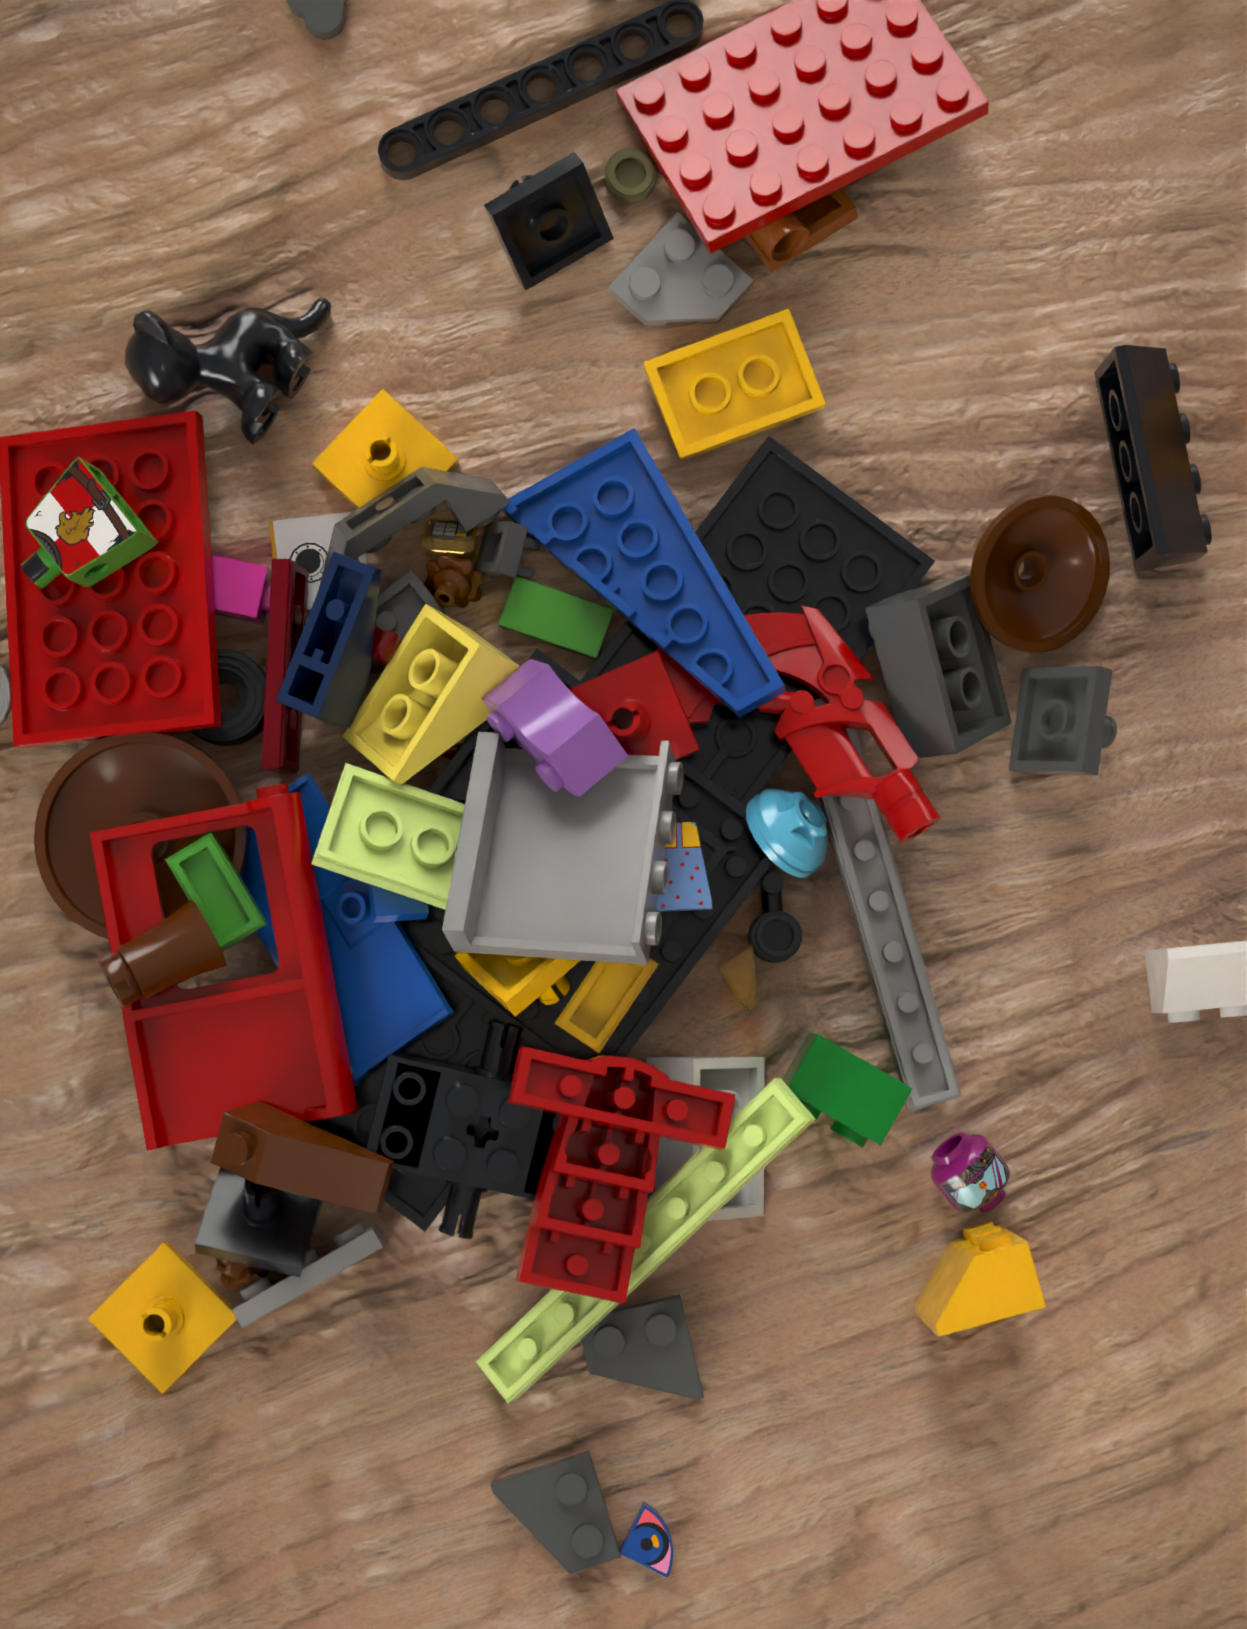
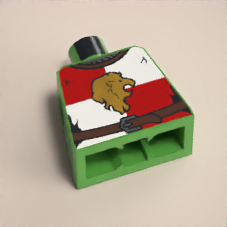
(83, 529)

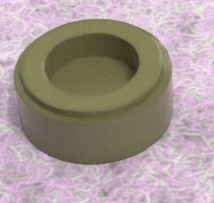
(630, 176)

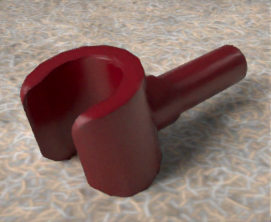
(384, 645)

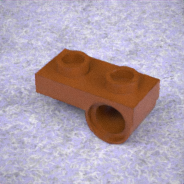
(802, 229)

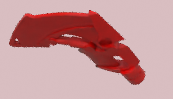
(817, 657)

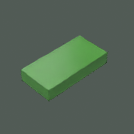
(556, 618)
(217, 890)

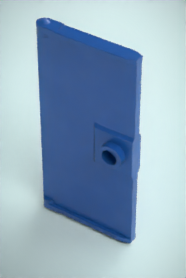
(378, 974)

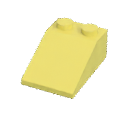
(427, 695)

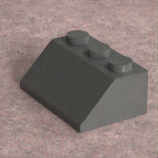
(938, 667)

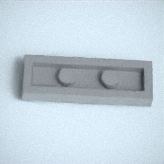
(265, 1297)

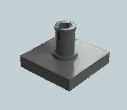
(1062, 721)

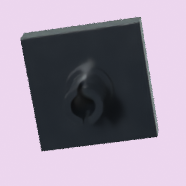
(549, 220)
(257, 1225)

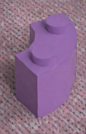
(553, 728)

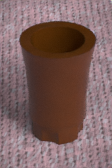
(163, 956)

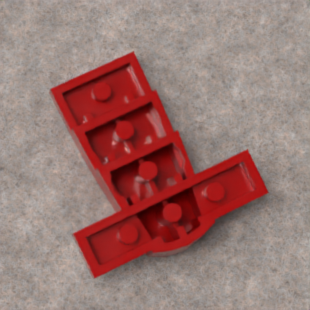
(603, 1162)

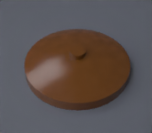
(119, 785)

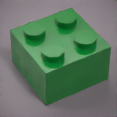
(846, 1089)

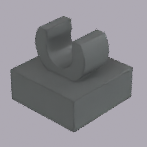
(502, 550)

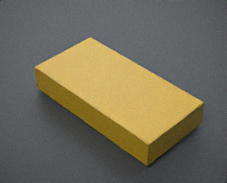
(603, 1001)

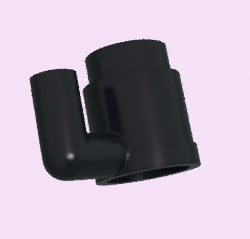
(774, 932)

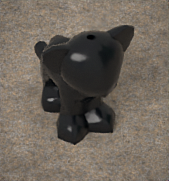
(171, 366)

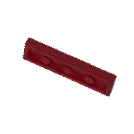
(285, 627)

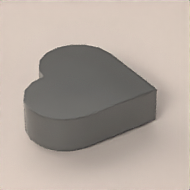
(322, 17)

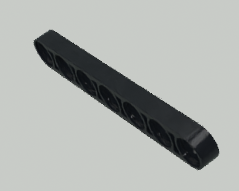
(556, 68)

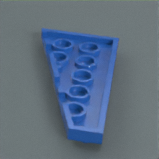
(634, 547)

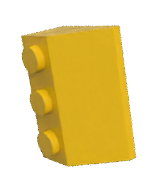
(980, 1281)

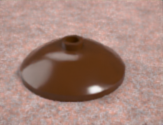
(1061, 575)

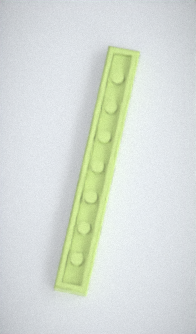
(670, 1219)

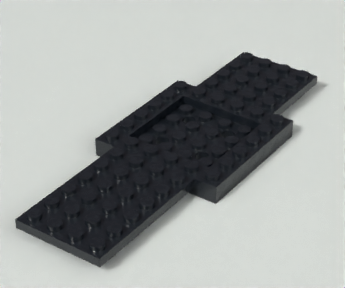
(779, 545)

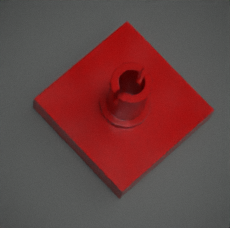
(641, 707)

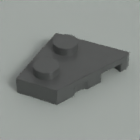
(645, 1348)

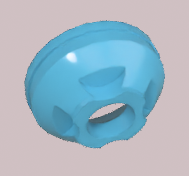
(789, 830)

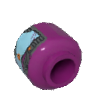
(970, 1172)

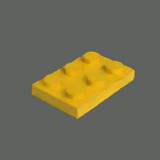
(734, 385)

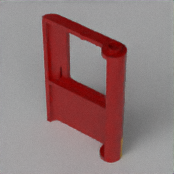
(242, 1038)

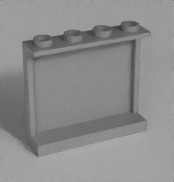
(562, 869)

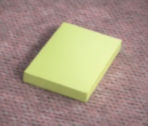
(391, 836)

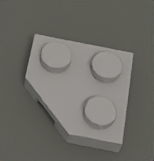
(680, 279)

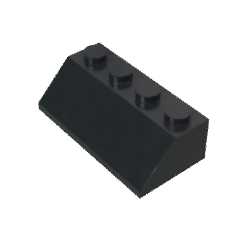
(1152, 457)

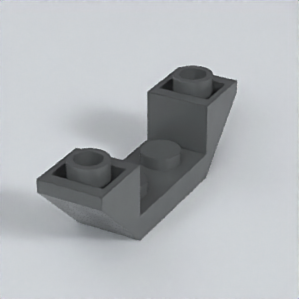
(412, 500)

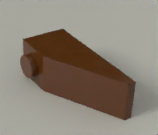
(300, 1158)

